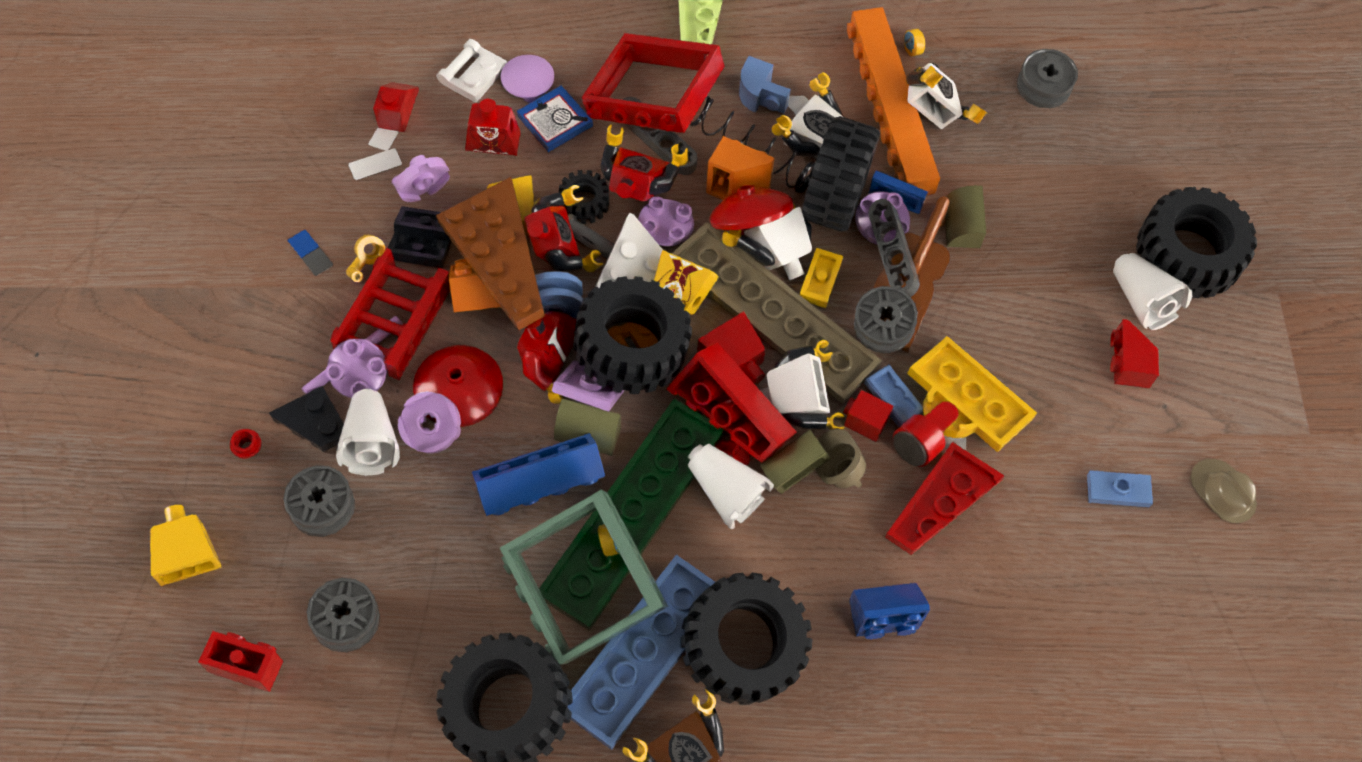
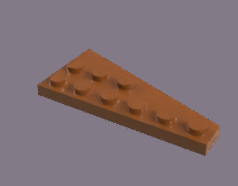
(495, 245)

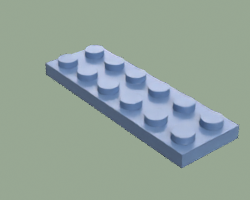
(637, 660)

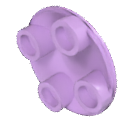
(527, 77)
(862, 218)
(667, 221)
(356, 366)

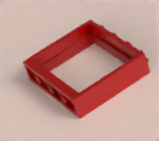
(658, 52)

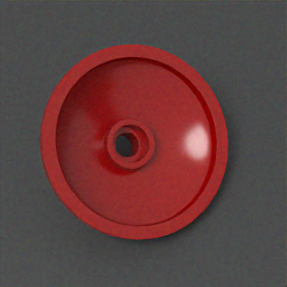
(750, 208)
(474, 392)

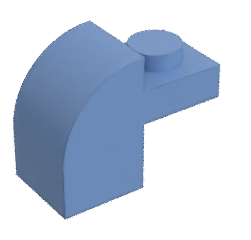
(758, 89)

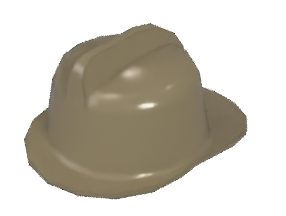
(846, 460)
(1225, 490)

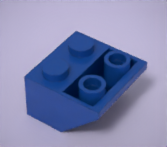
(888, 610)

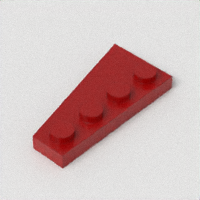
(945, 494)

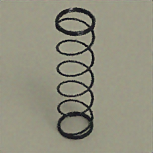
(800, 180)

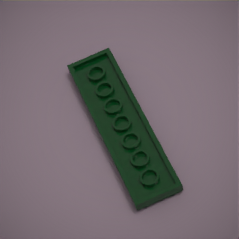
(644, 497)

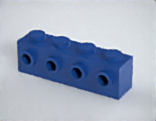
(538, 474)

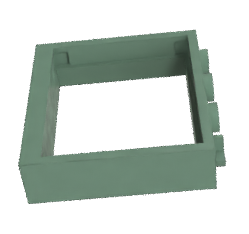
(529, 592)

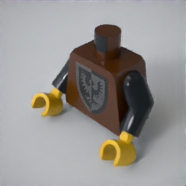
(691, 740)

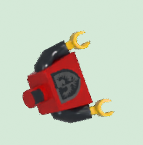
(638, 174)
(553, 235)

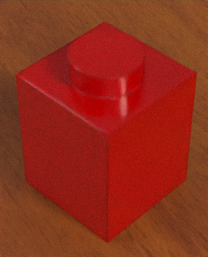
(867, 415)

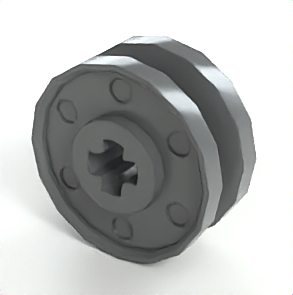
(1047, 78)
(885, 303)
(322, 517)
(351, 630)

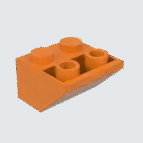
(736, 166)
(468, 290)

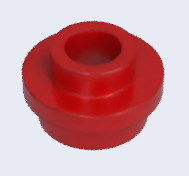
(242, 436)

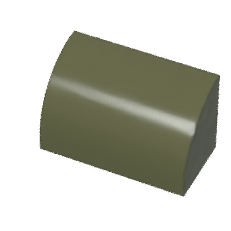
(966, 217)
(580, 419)
(795, 461)

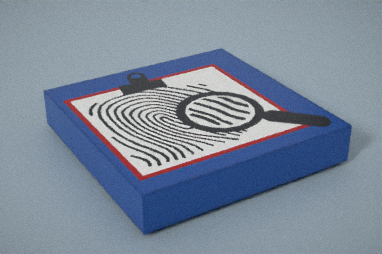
(555, 118)

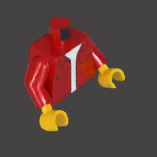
(545, 349)

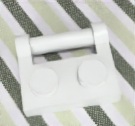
(478, 76)

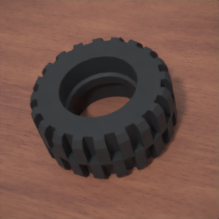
(840, 173)
(1212, 218)
(636, 303)
(778, 613)
(473, 676)

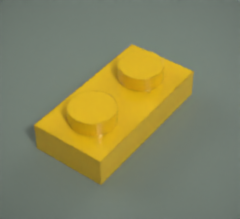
(821, 277)

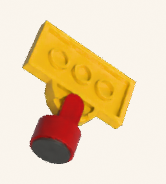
(959, 402)

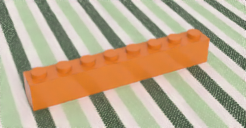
(888, 91)

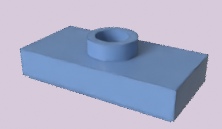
(890, 388)
(1119, 488)

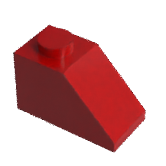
(394, 105)

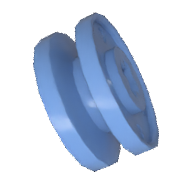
(560, 292)

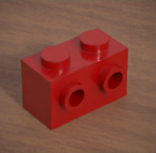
(240, 660)

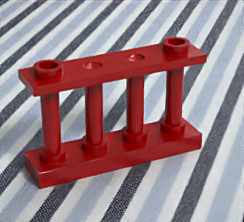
(409, 334)

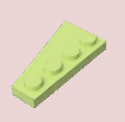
(698, 20)

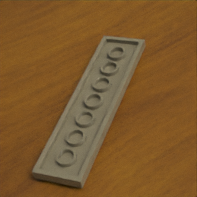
(778, 311)

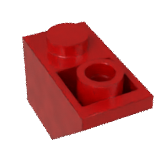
(1134, 357)

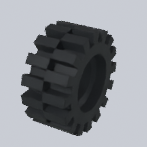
(591, 184)

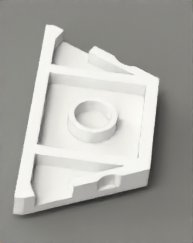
(632, 254)

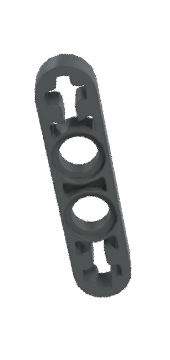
(654, 137)
(893, 247)

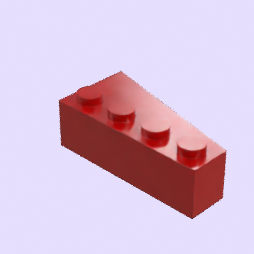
(732, 402)

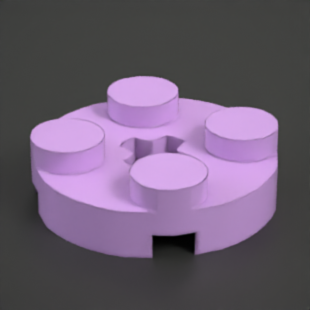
(421, 177)
(413, 416)

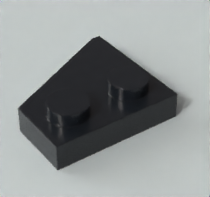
(312, 419)

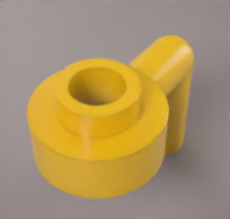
(363, 258)

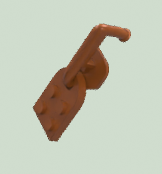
(929, 260)

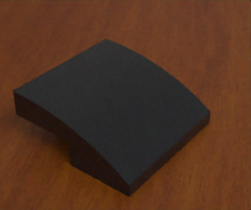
(419, 238)

